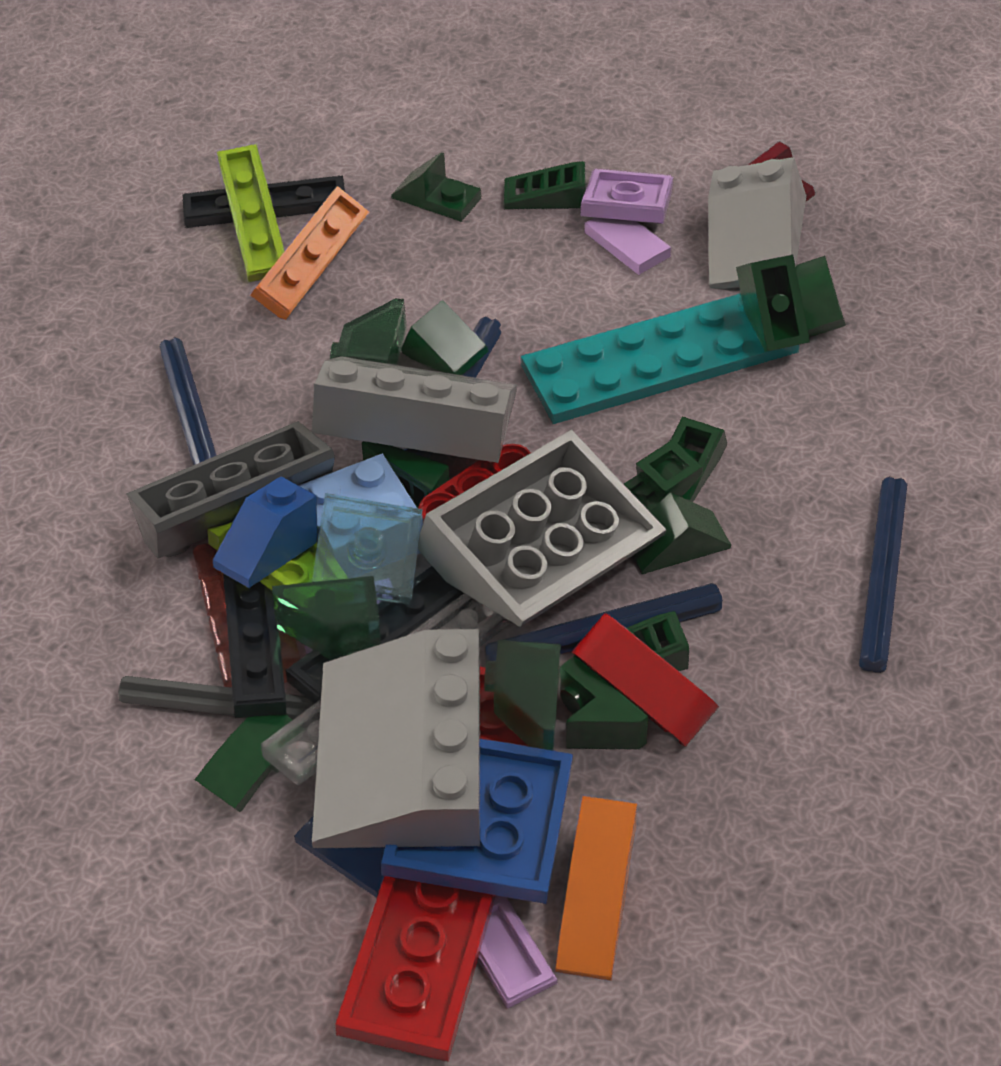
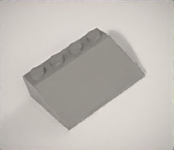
(412, 408)
(537, 530)
(401, 744)

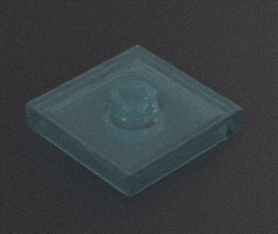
(368, 540)

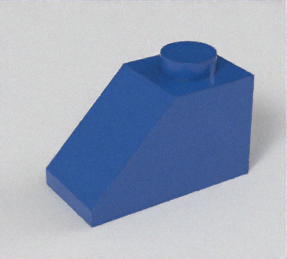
(268, 532)

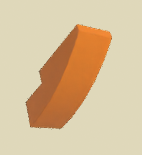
(596, 888)

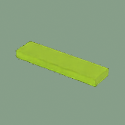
(251, 210)

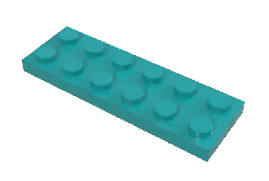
(645, 359)

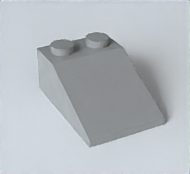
(753, 217)

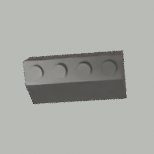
(210, 493)

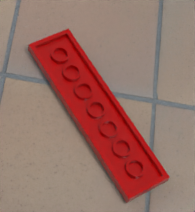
(420, 952)

